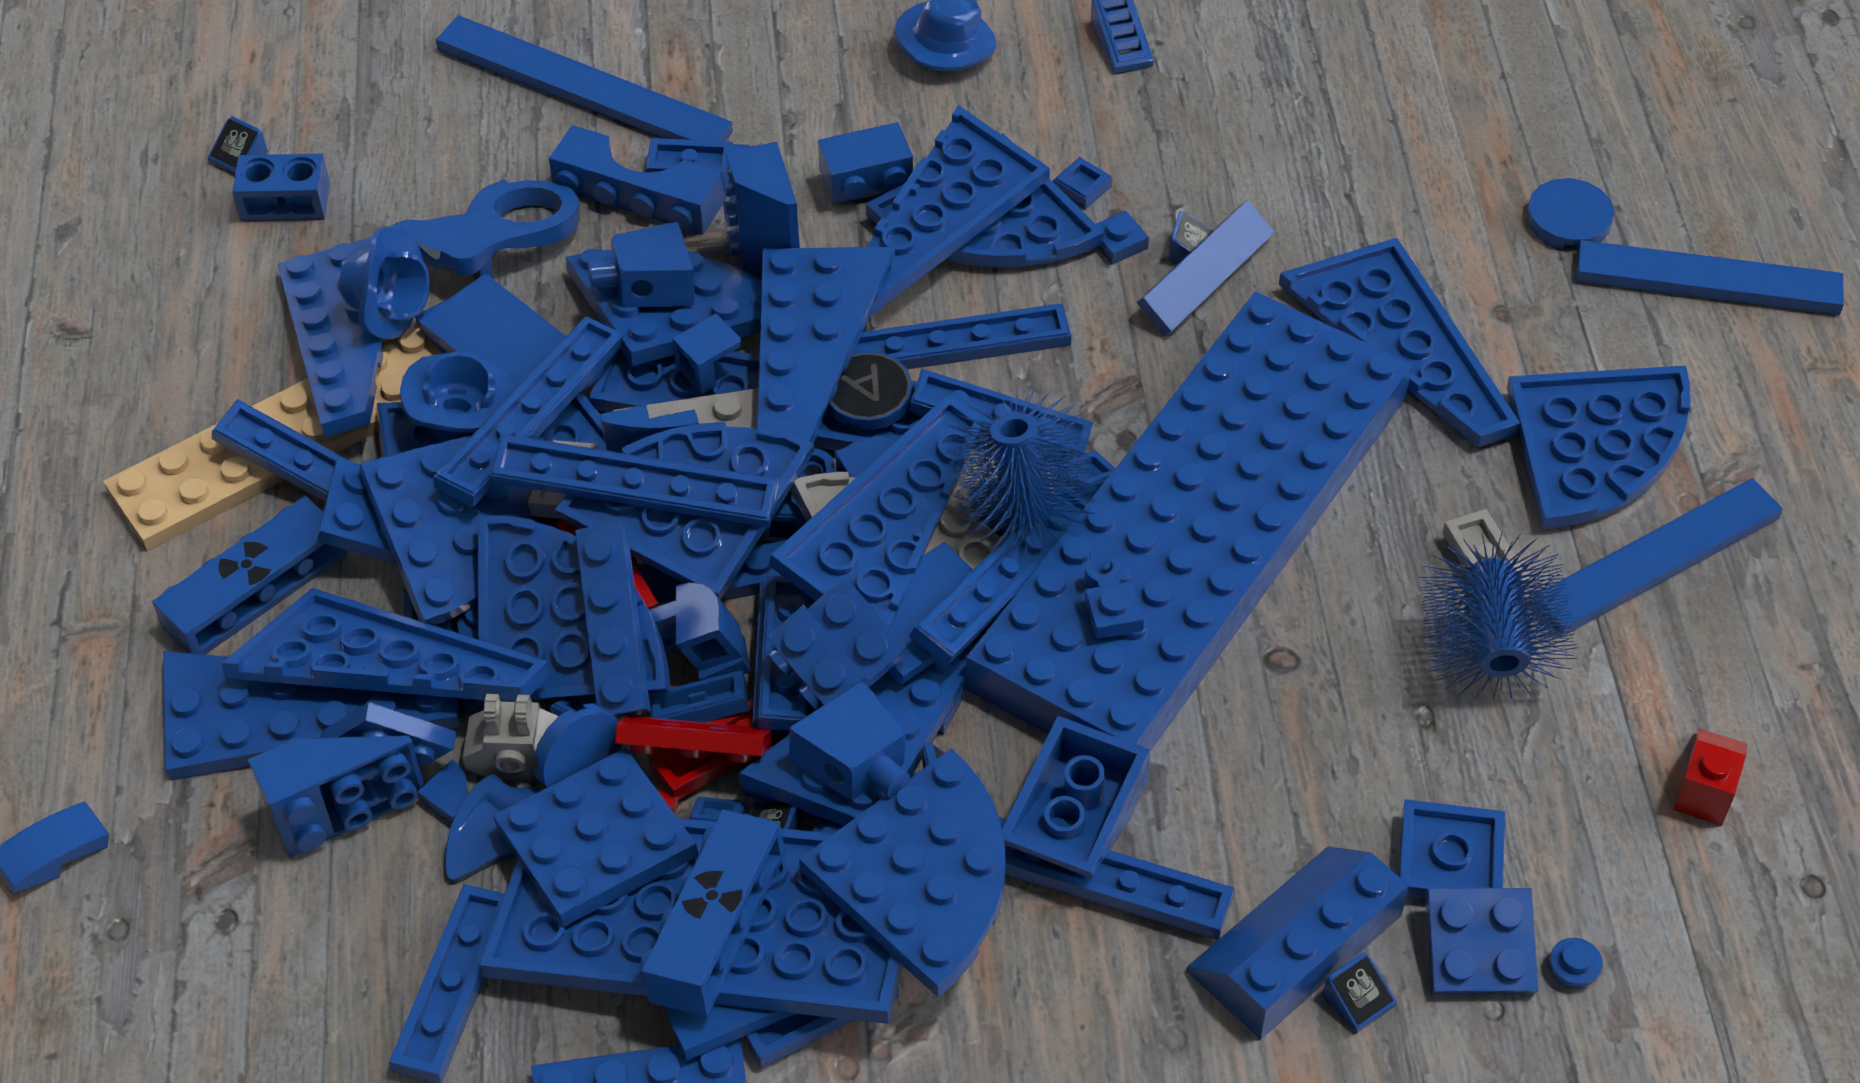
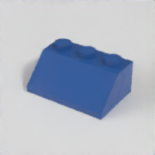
(759, 205)

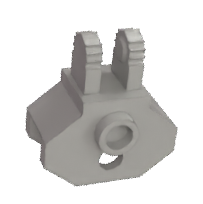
(505, 738)

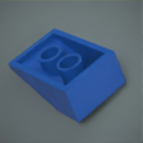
(1077, 797)

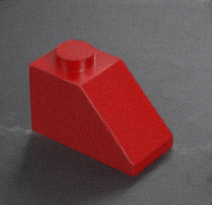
(1711, 777)

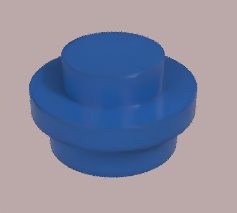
(1575, 962)

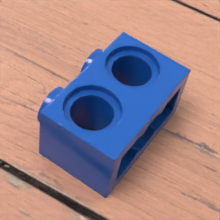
(281, 187)

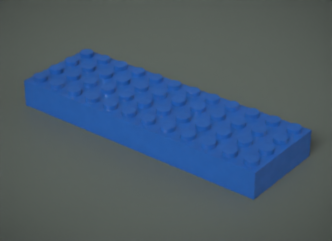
(1199, 522)

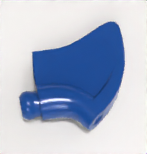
(473, 835)

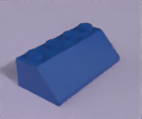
(1300, 936)

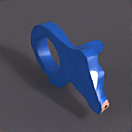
(472, 239)

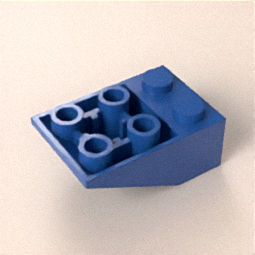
(334, 785)

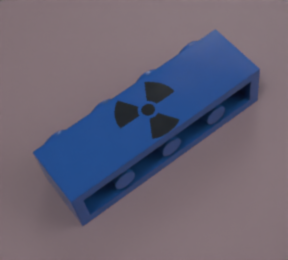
(246, 579)
(712, 913)

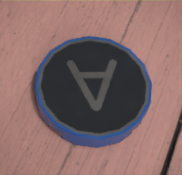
(872, 391)

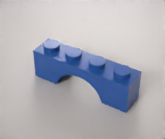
(680, 194)

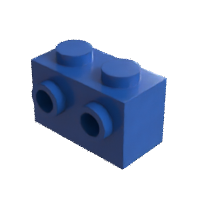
(864, 162)

